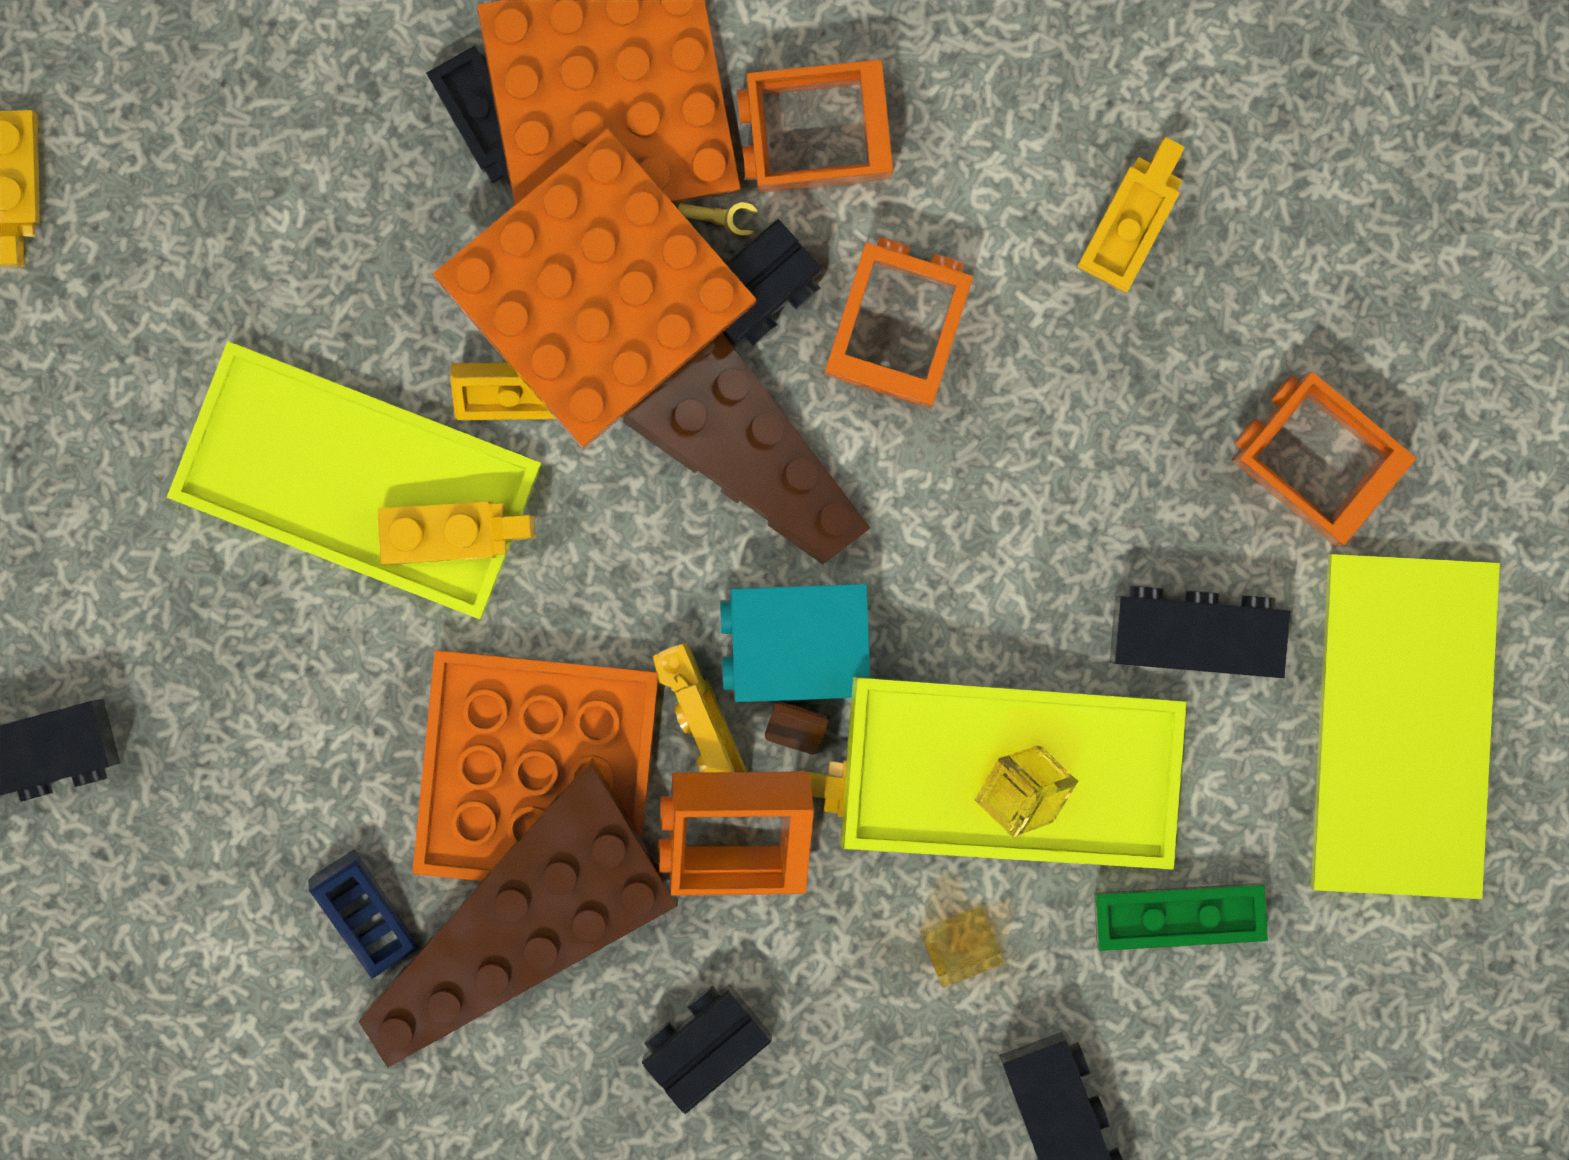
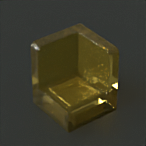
(1026, 790)
(961, 946)

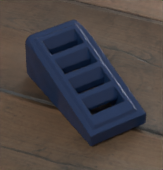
(334, 875)

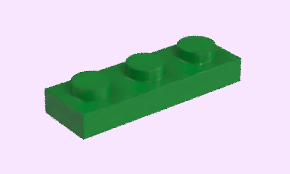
(1180, 916)

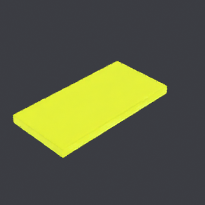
(321, 459)
(1405, 726)
(930, 746)

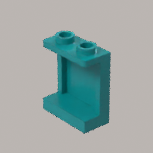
(795, 642)

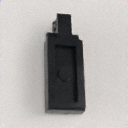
(468, 97)

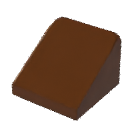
(796, 727)

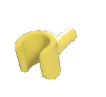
(719, 216)

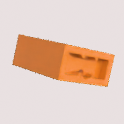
(875, 121)
(883, 379)
(1365, 496)
(737, 868)

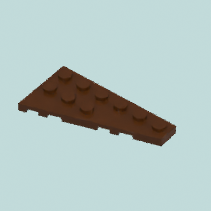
(733, 432)
(544, 906)

